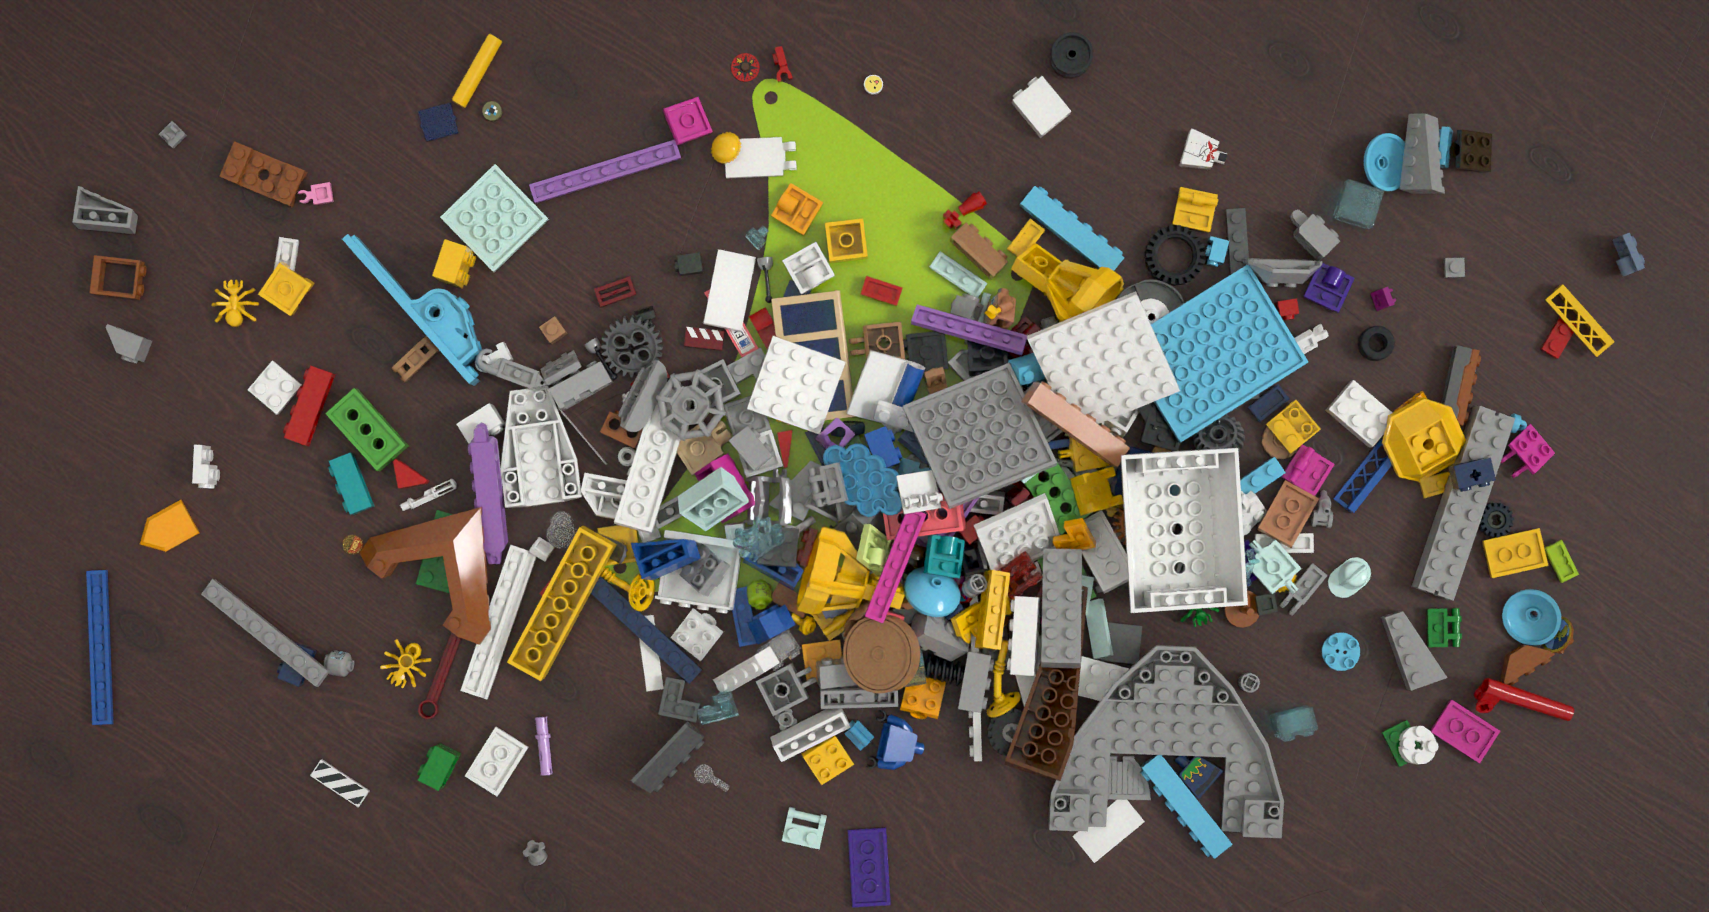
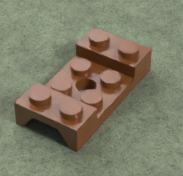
(244, 168)

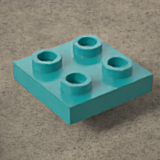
(944, 556)

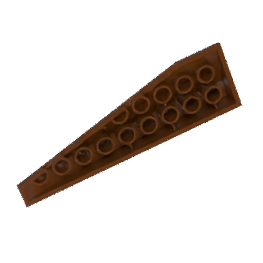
(1048, 719)

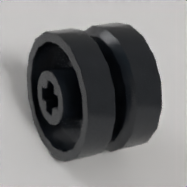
(1079, 47)

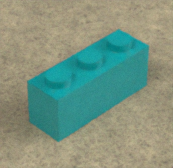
(350, 484)

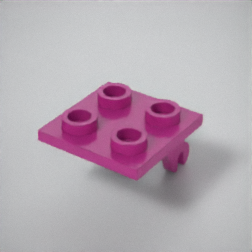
(1531, 449)

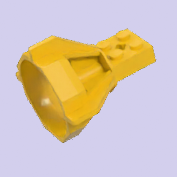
(1068, 285)
(851, 580)

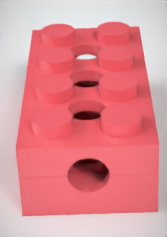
(933, 525)

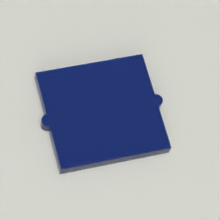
(438, 122)

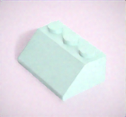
(712, 499)

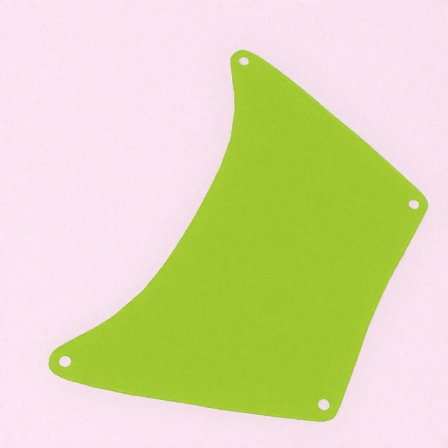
(902, 236)

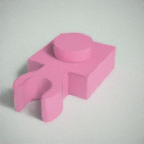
(319, 194)

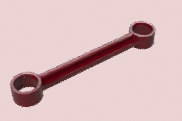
(441, 675)

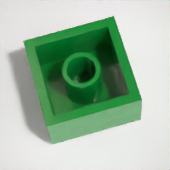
(439, 766)

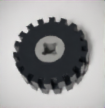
(1001, 732)

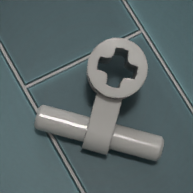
(1323, 515)

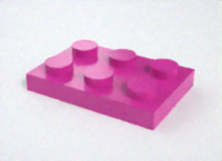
(1465, 731)

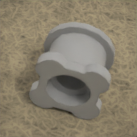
(535, 852)

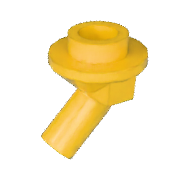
(805, 624)

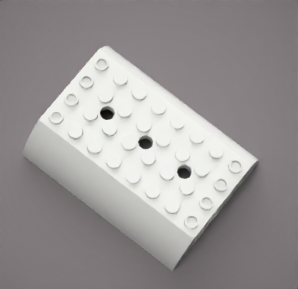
(1210, 534)

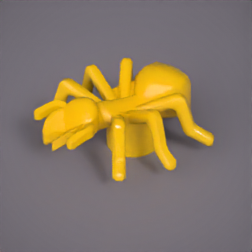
(234, 307)
(406, 661)

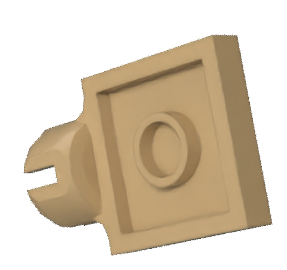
(703, 450)

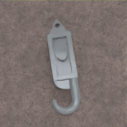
(511, 371)

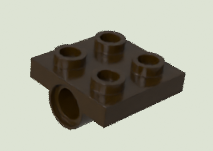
(1472, 150)

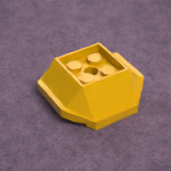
(1411, 427)

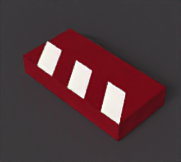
(704, 338)

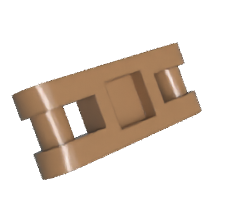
(415, 359)

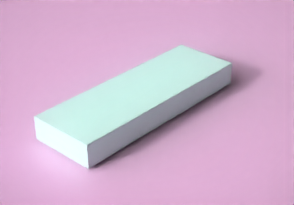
(958, 275)
(1099, 629)

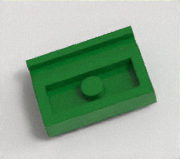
(1392, 736)

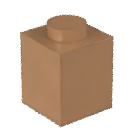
(553, 330)

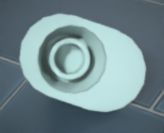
(1349, 577)

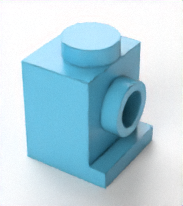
(1216, 251)

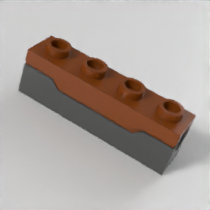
(1460, 380)

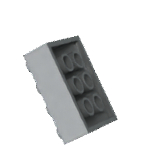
(668, 757)

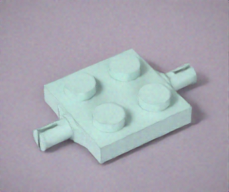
(1275, 567)

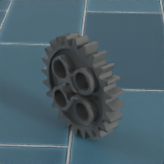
(626, 330)

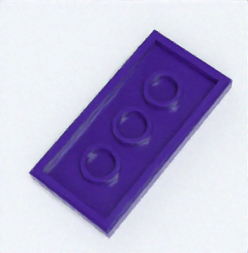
(869, 867)

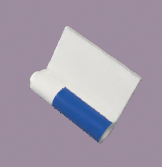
(886, 380)

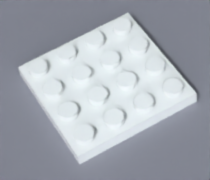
(796, 385)
(1017, 530)

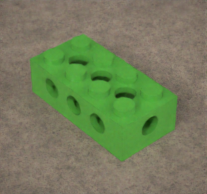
(354, 430)
(1056, 478)

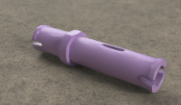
(543, 745)

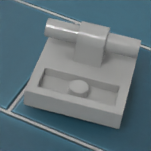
(705, 572)

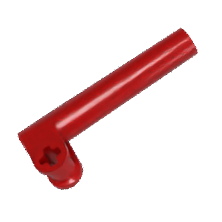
(1493, 691)

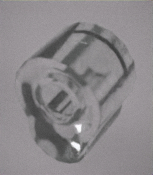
(561, 530)

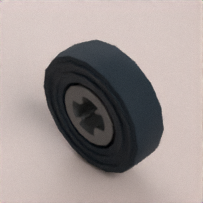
(856, 426)

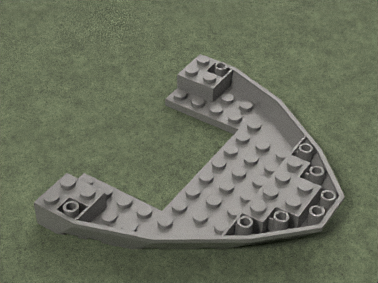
(1171, 707)

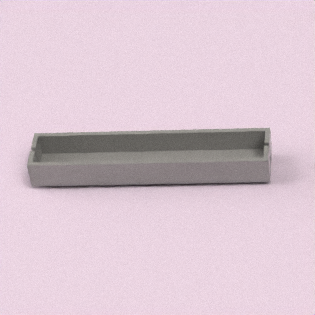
(1461, 512)

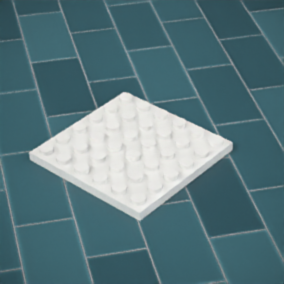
(1105, 359)

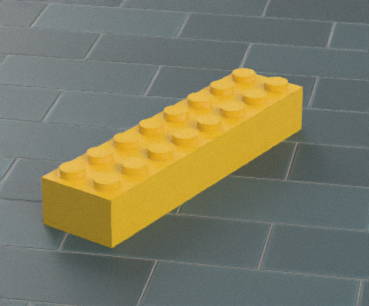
(561, 603)

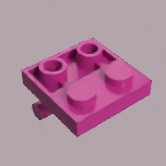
(1307, 470)

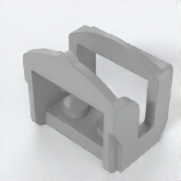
(760, 489)

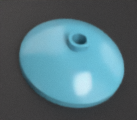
(1384, 161)
(931, 593)
(1527, 627)

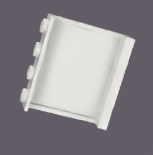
(676, 589)

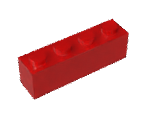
(309, 405)

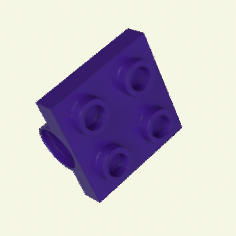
(1329, 287)

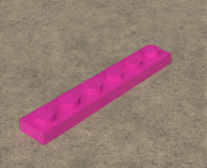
(894, 566)

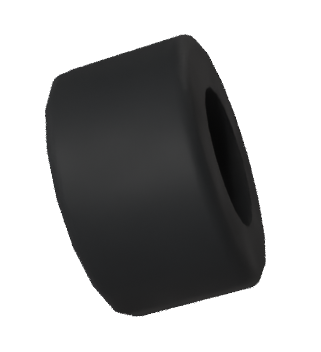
(1384, 334)

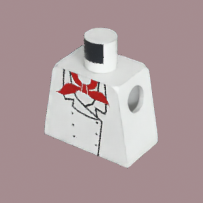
(1201, 151)

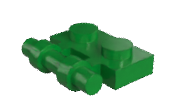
(1438, 627)

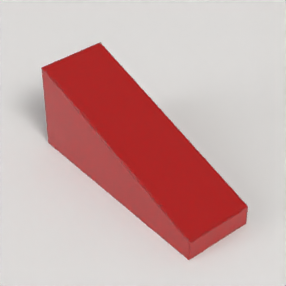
(785, 444)

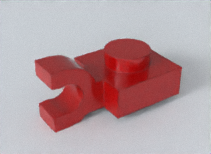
(779, 58)
(951, 219)

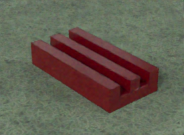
(616, 299)

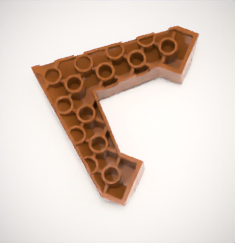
(460, 543)

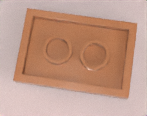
(1288, 514)

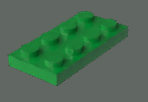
(432, 570)

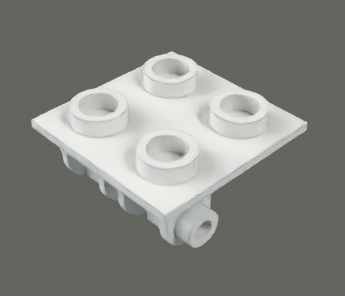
(918, 492)

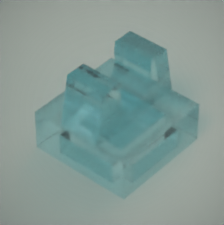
(757, 237)

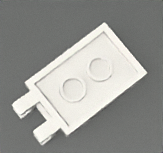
(761, 158)

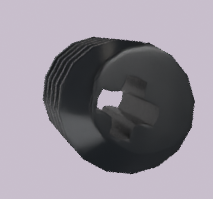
(944, 670)

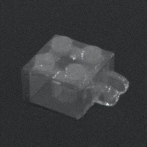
(783, 646)

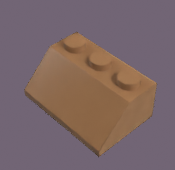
(979, 250)

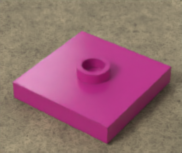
(687, 120)

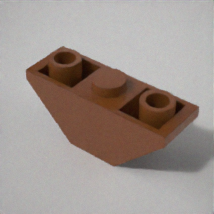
(1522, 661)

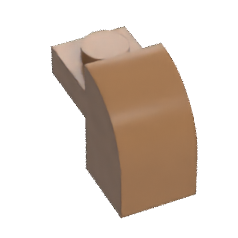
(935, 380)

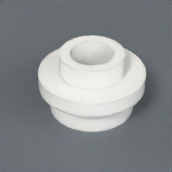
(622, 452)

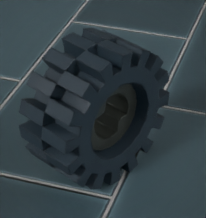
(1505, 519)

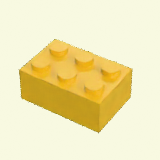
(454, 264)

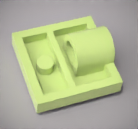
(873, 549)

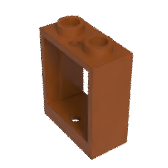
(98, 275)

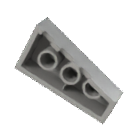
(1422, 156)
(1412, 655)

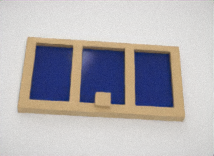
(819, 325)

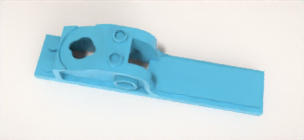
(446, 329)

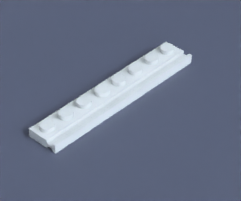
(502, 615)

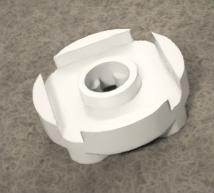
(1407, 744)

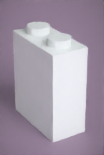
(1040, 106)

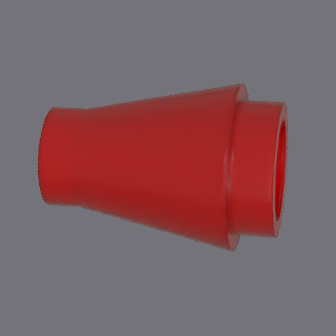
(972, 203)

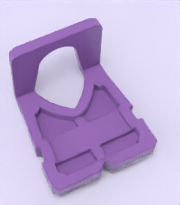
(824, 440)

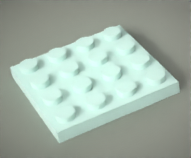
(494, 218)

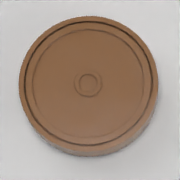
(881, 655)

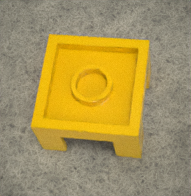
(285, 288)
(1094, 492)

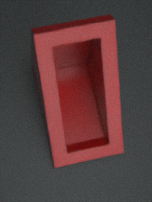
(406, 476)

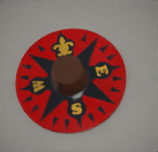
(745, 67)

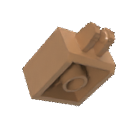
(874, 333)

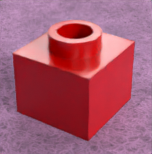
(1287, 309)

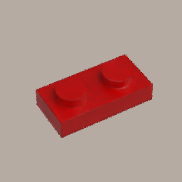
(881, 291)
(1557, 339)

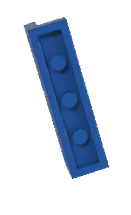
(1368, 484)

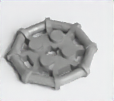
(701, 403)

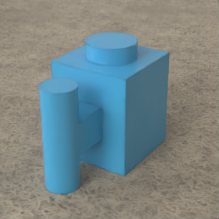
(859, 734)

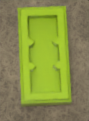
(1561, 561)

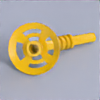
(633, 589)
(1002, 702)

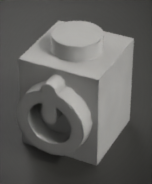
(967, 307)

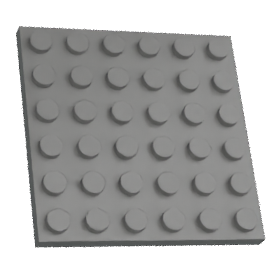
(979, 436)

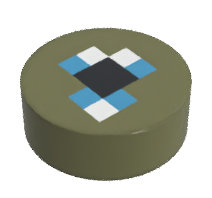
(492, 111)

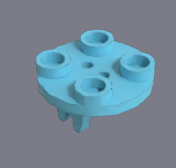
(1338, 660)

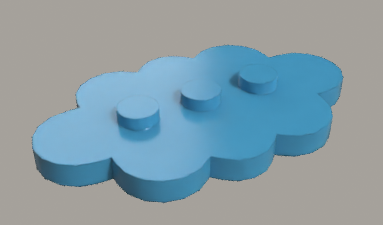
(866, 479)

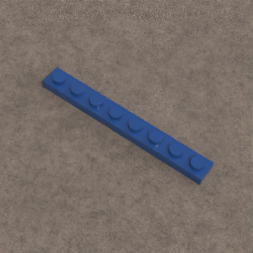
(99, 647)

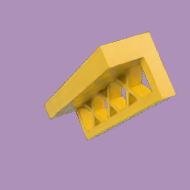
(1581, 314)
(992, 610)

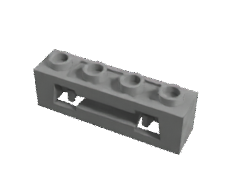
(855, 697)

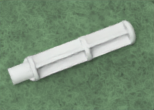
(429, 495)

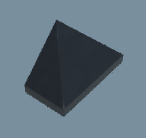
(972, 560)

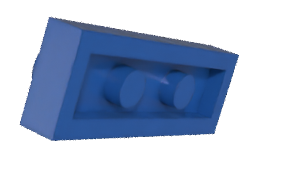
(742, 616)

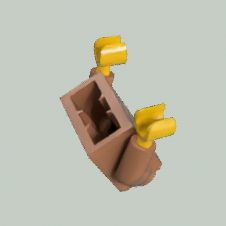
(1001, 310)

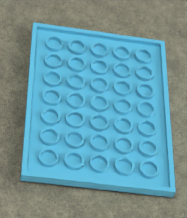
(1223, 351)

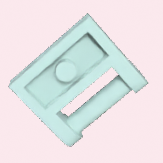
(802, 834)

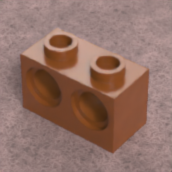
(621, 433)

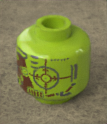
(759, 594)

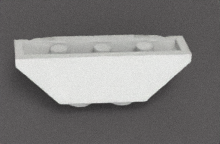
(603, 494)

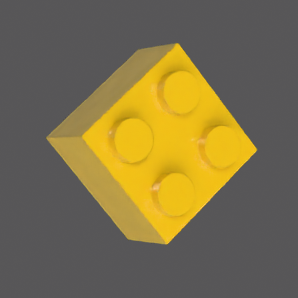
(846, 240)

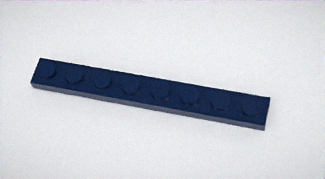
(645, 630)

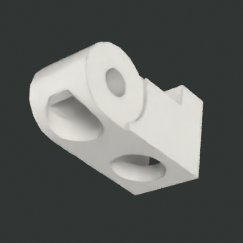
(502, 352)

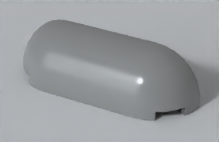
(642, 397)

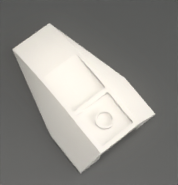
(537, 452)

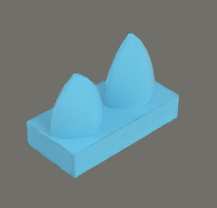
(1444, 145)

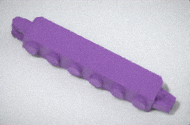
(489, 491)

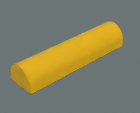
(476, 70)

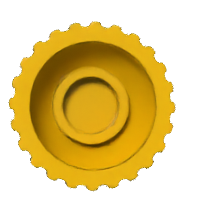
(726, 147)

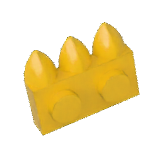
(966, 622)

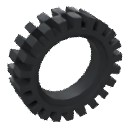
(1197, 255)

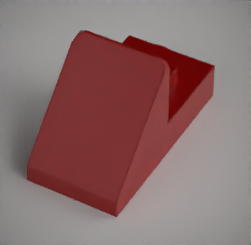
(764, 325)

